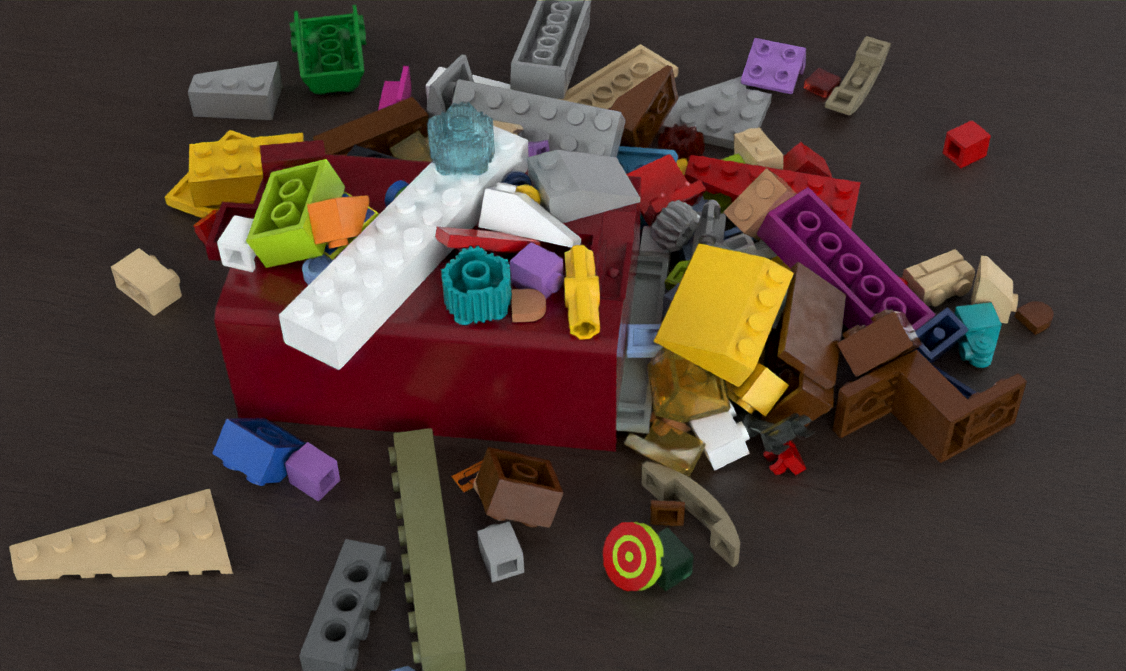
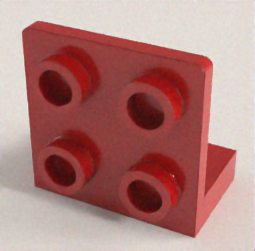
(662, 184)

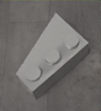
(237, 92)

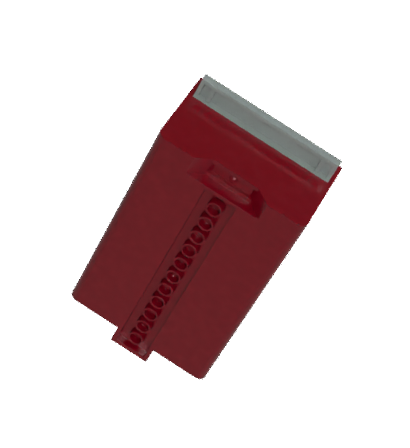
(433, 373)

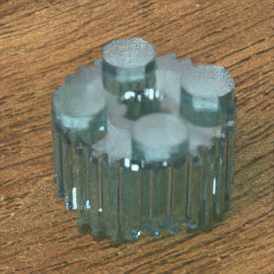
(461, 140)

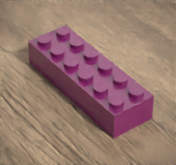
(818, 239)

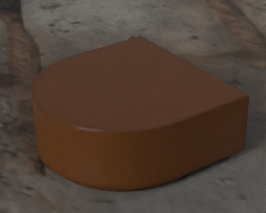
(1035, 316)

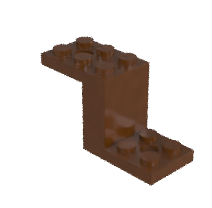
(928, 405)

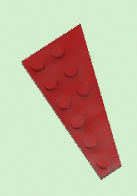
(734, 177)

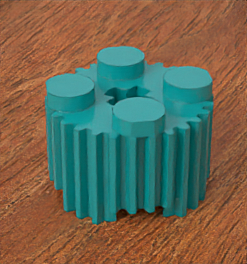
(477, 286)

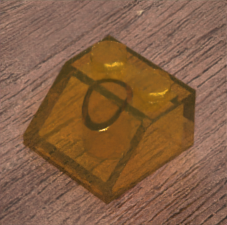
(684, 389)

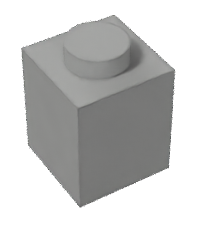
(500, 551)

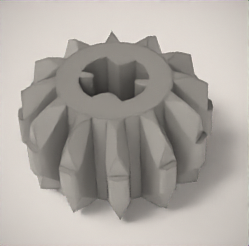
(674, 226)

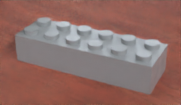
(550, 47)
(561, 122)

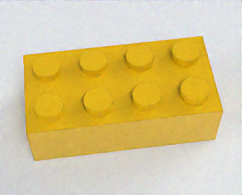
(229, 168)

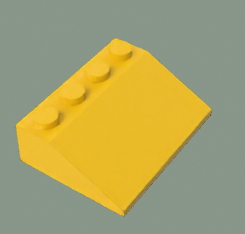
(724, 311)

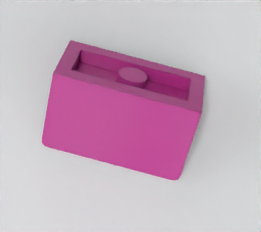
(396, 90)

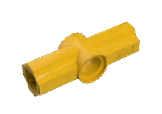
(581, 292)

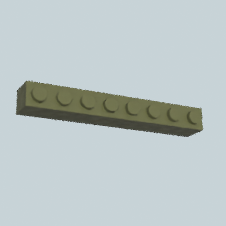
(428, 553)

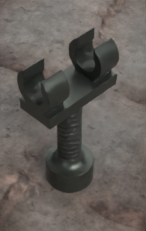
(775, 434)

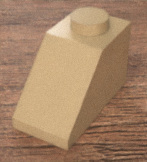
(994, 287)

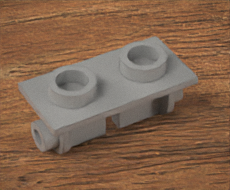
(710, 225)

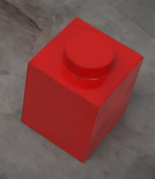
(966, 144)

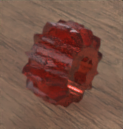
(683, 140)

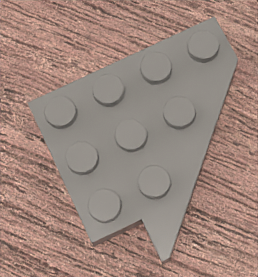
(720, 111)

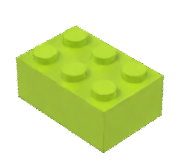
(282, 221)

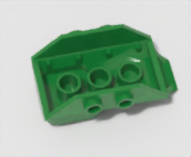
(329, 51)

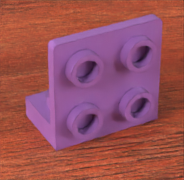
(774, 66)

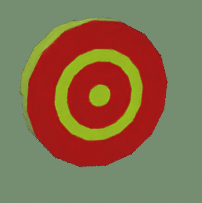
(633, 556)

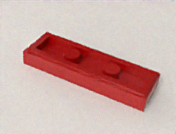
(484, 239)

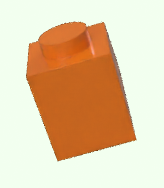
(337, 219)

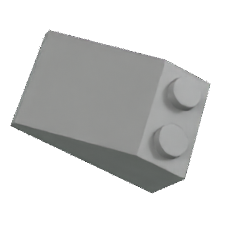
(443, 88)
(579, 184)

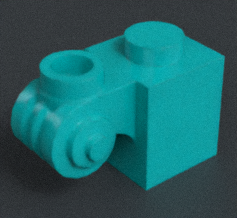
(981, 339)

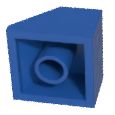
(256, 449)

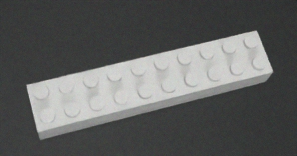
(391, 257)

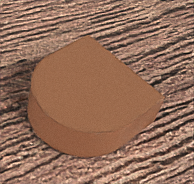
(527, 305)

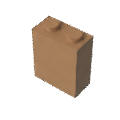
(757, 200)

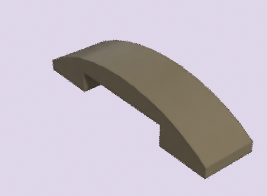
(860, 77)
(669, 484)

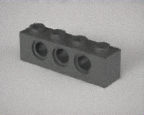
(343, 592)

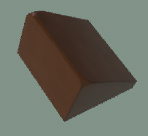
(667, 513)

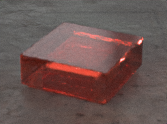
(822, 82)

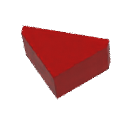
(806, 161)

